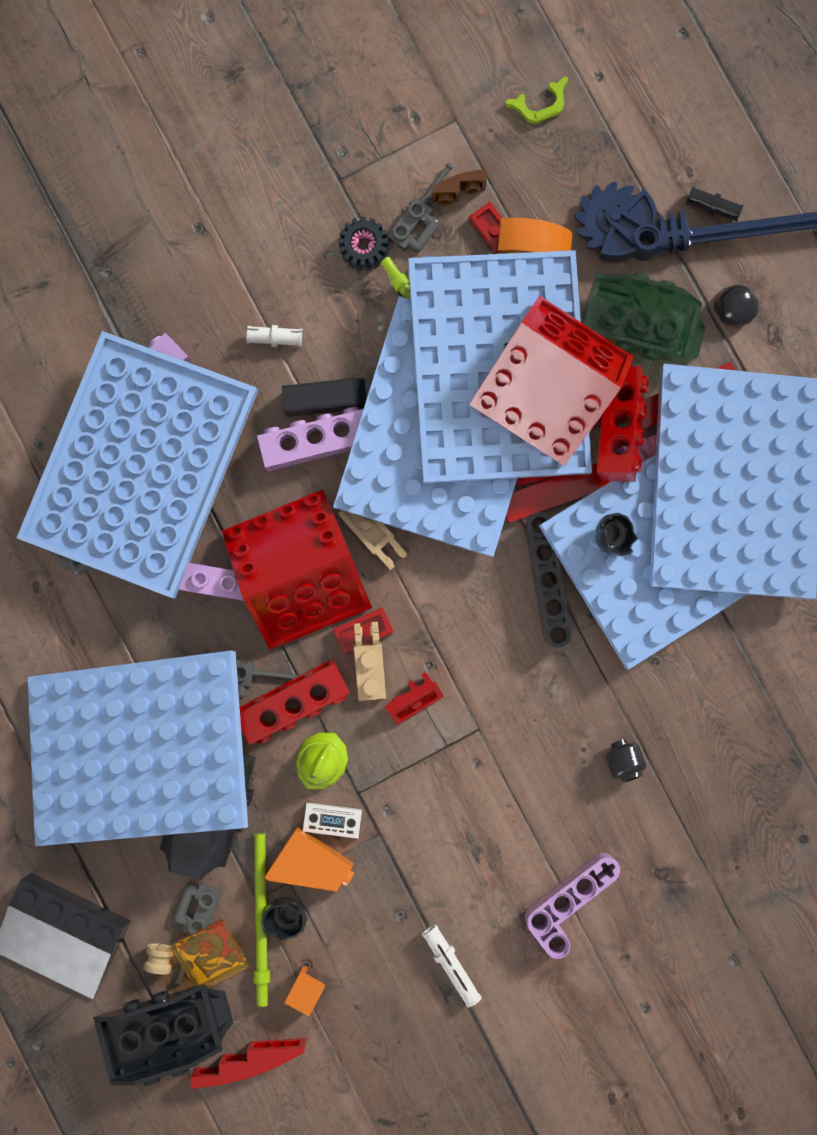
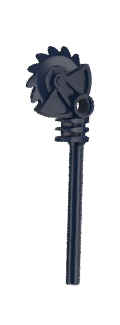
(620, 220)

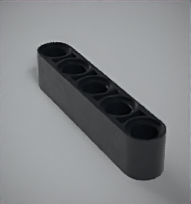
(545, 594)

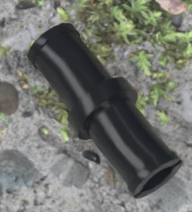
(714, 204)

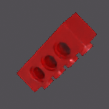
(627, 465)
(325, 674)

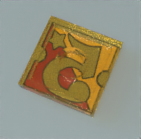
(210, 955)

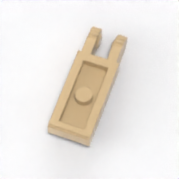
(373, 535)
(369, 665)

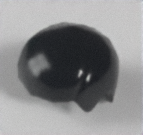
(736, 305)
(615, 534)
(284, 918)

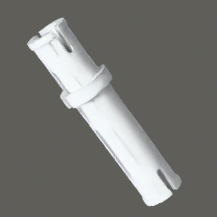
(469, 993)

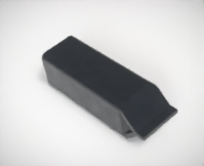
(325, 396)

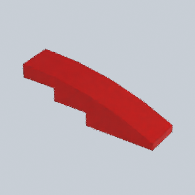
(260, 1058)

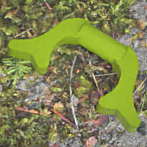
(535, 117)

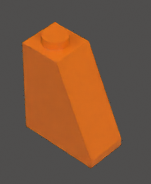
(310, 864)

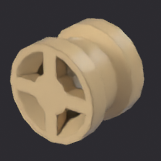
(158, 959)

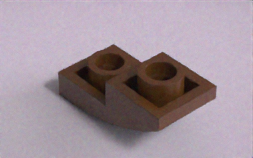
(448, 190)

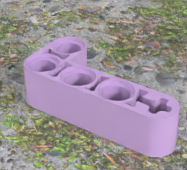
(576, 900)

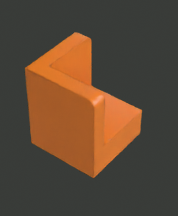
(304, 992)

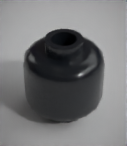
(625, 761)

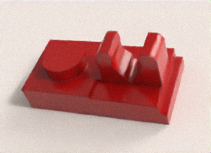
(410, 703)

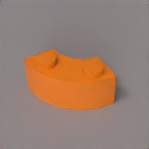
(532, 235)

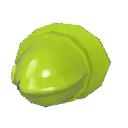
(321, 760)

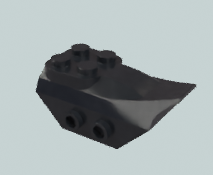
(201, 852)
(163, 1034)

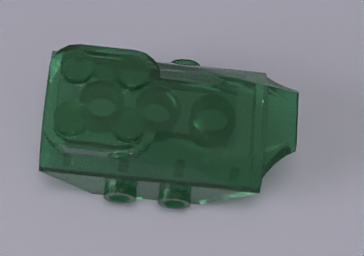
(645, 316)

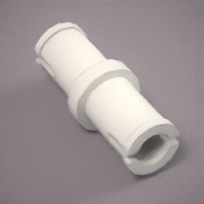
(274, 336)

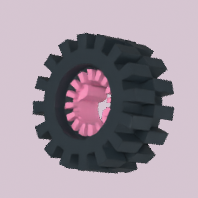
(350, 239)

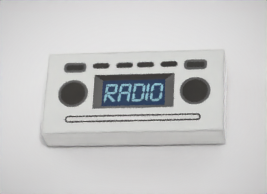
(332, 820)

